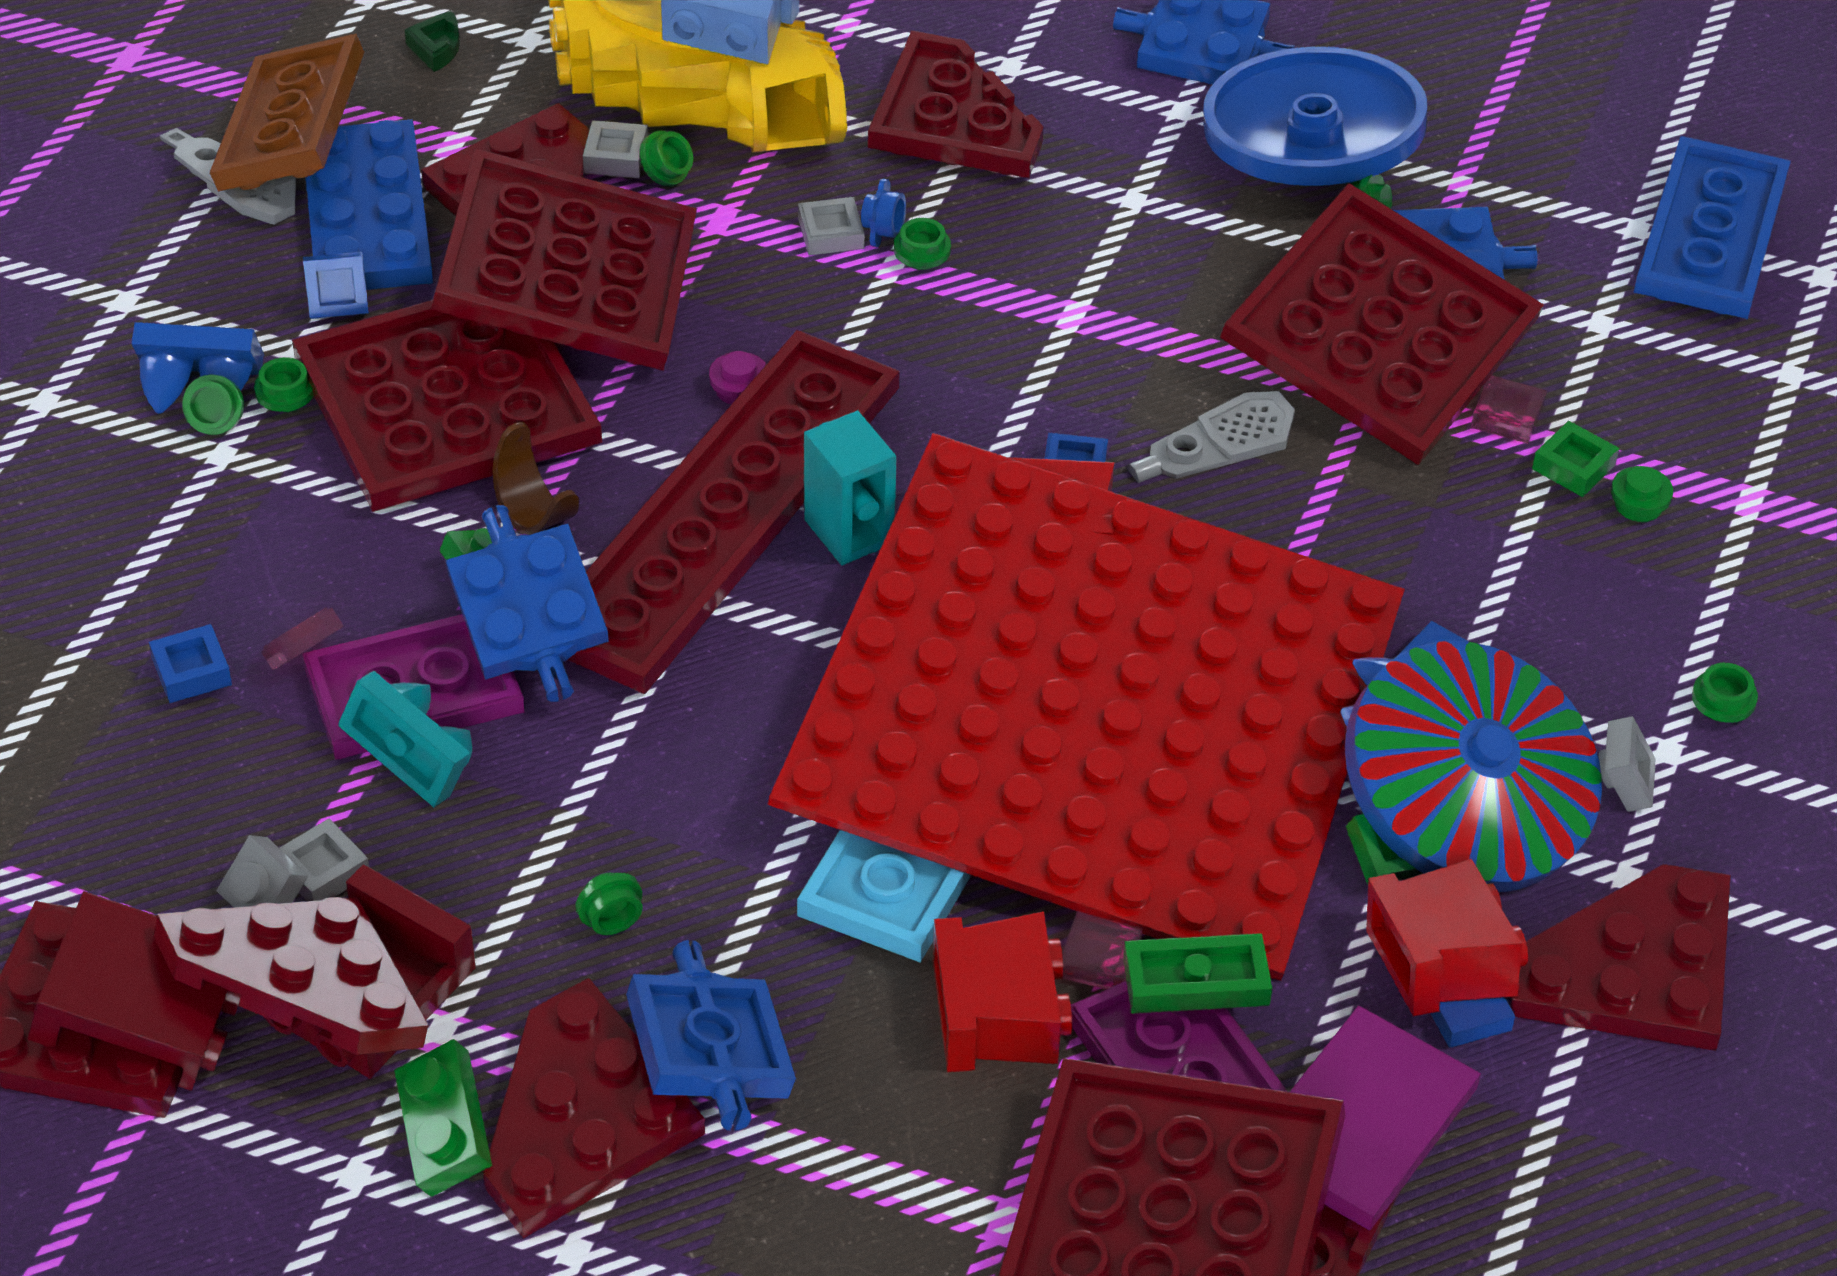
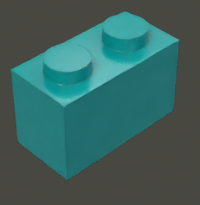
(849, 486)

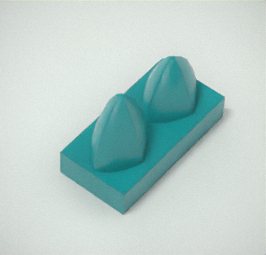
(398, 733)

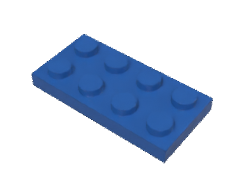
(373, 203)
(1712, 227)

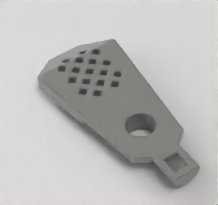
(269, 202)
(1225, 435)

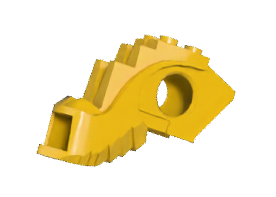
(624, 62)

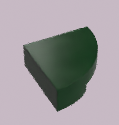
(435, 40)

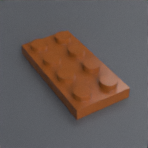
(287, 113)

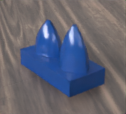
(173, 351)

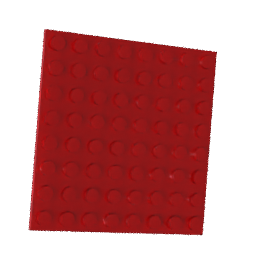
(1089, 708)

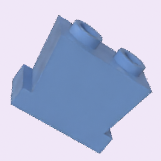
(728, 26)

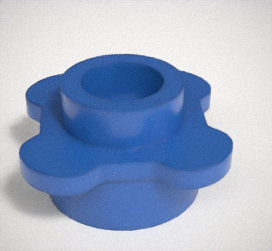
(883, 213)

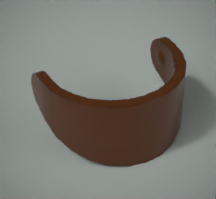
(522, 488)

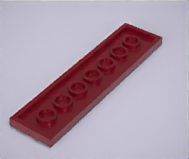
(722, 507)

